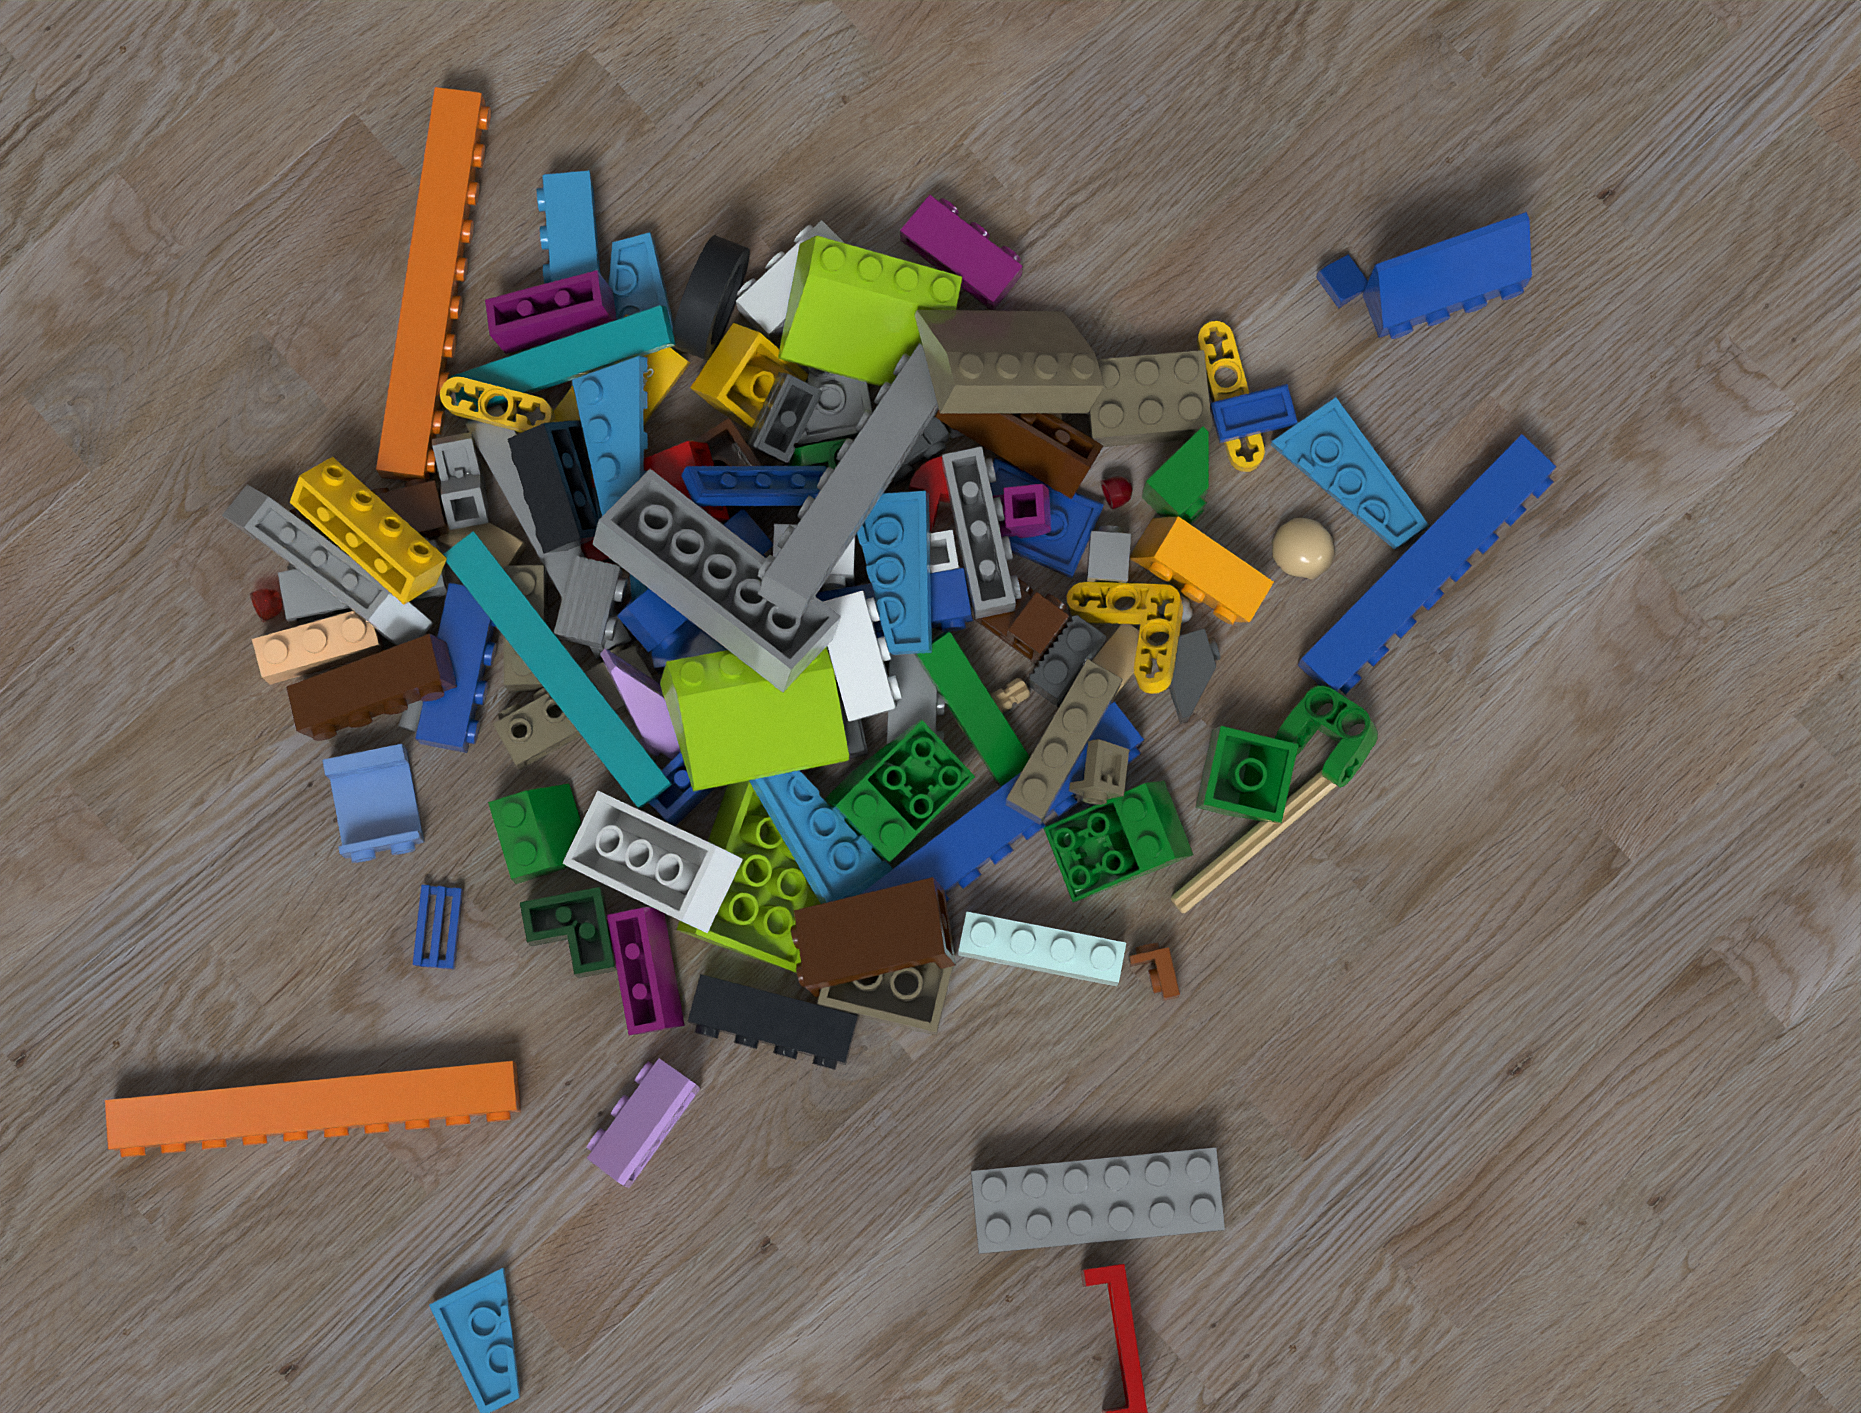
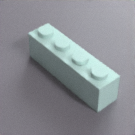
(1042, 949)

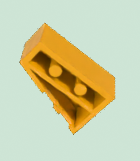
(1201, 569)

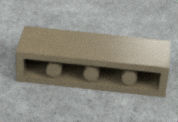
(1063, 741)

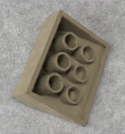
(1008, 361)

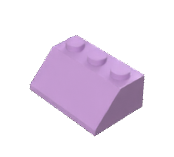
(641, 1122)

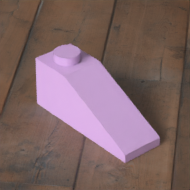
(645, 705)

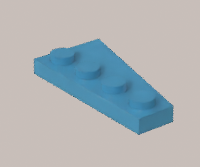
(613, 426)
(1346, 466)
(898, 566)
(819, 839)

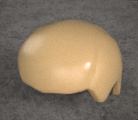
(1303, 548)

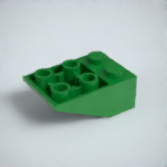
(900, 789)
(1118, 840)

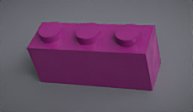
(962, 250)
(549, 311)
(645, 970)

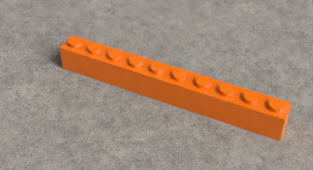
(432, 284)
(312, 1106)

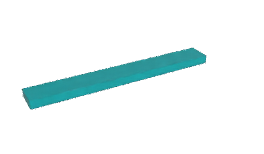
(556, 670)

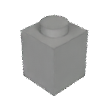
(1108, 555)

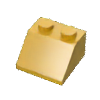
(742, 374)

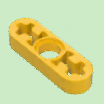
(472, 388)

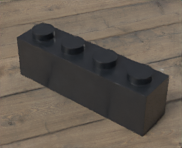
(772, 1020)

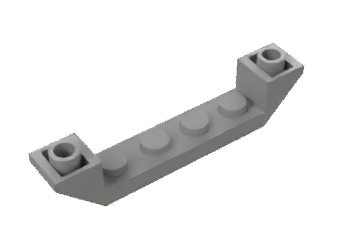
(325, 565)

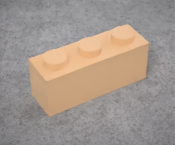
(315, 646)

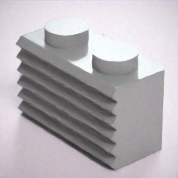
(589, 602)

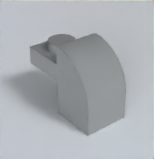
(461, 481)

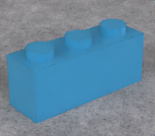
(570, 225)

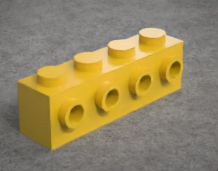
(368, 530)

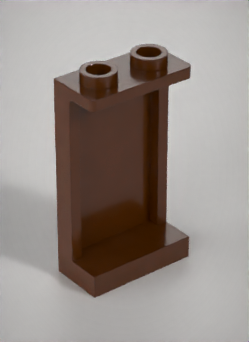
(872, 934)

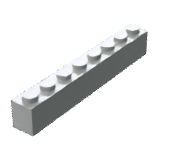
(852, 488)

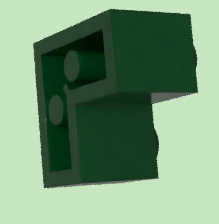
(575, 918)

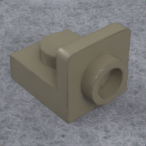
(1103, 773)

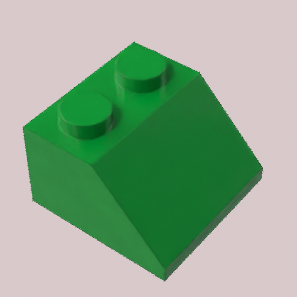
(1182, 481)
(1246, 775)
(536, 830)

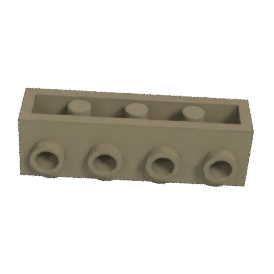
(543, 727)

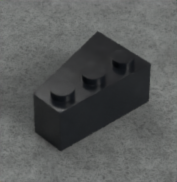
(557, 484)

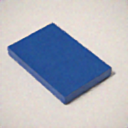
(1070, 523)

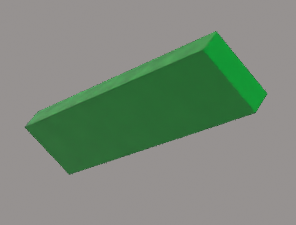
(974, 708)

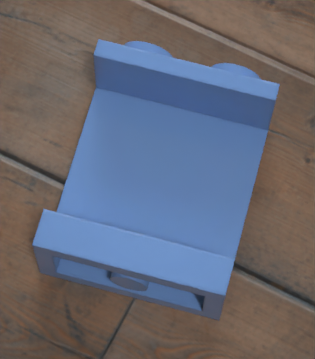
(374, 802)

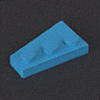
(637, 276)
(481, 1339)

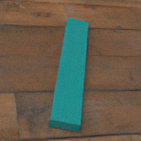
(575, 355)

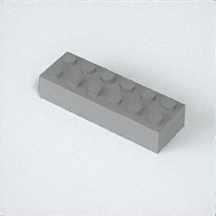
(710, 579)
(1097, 1200)

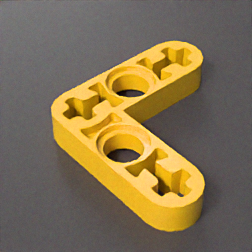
(1143, 612)

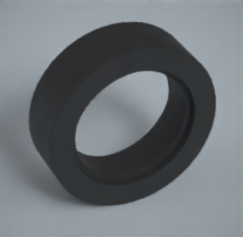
(710, 297)

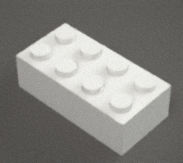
(652, 861)

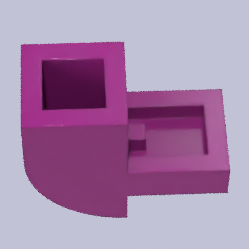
(1025, 511)

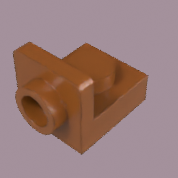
(1163, 976)

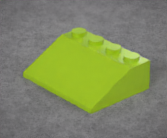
(857, 309)
(746, 729)
(765, 889)

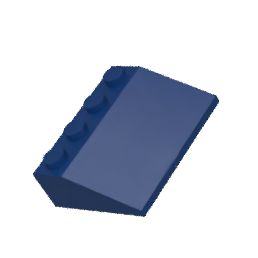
(1450, 277)

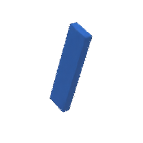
(752, 485)

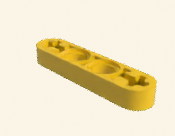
(1239, 388)

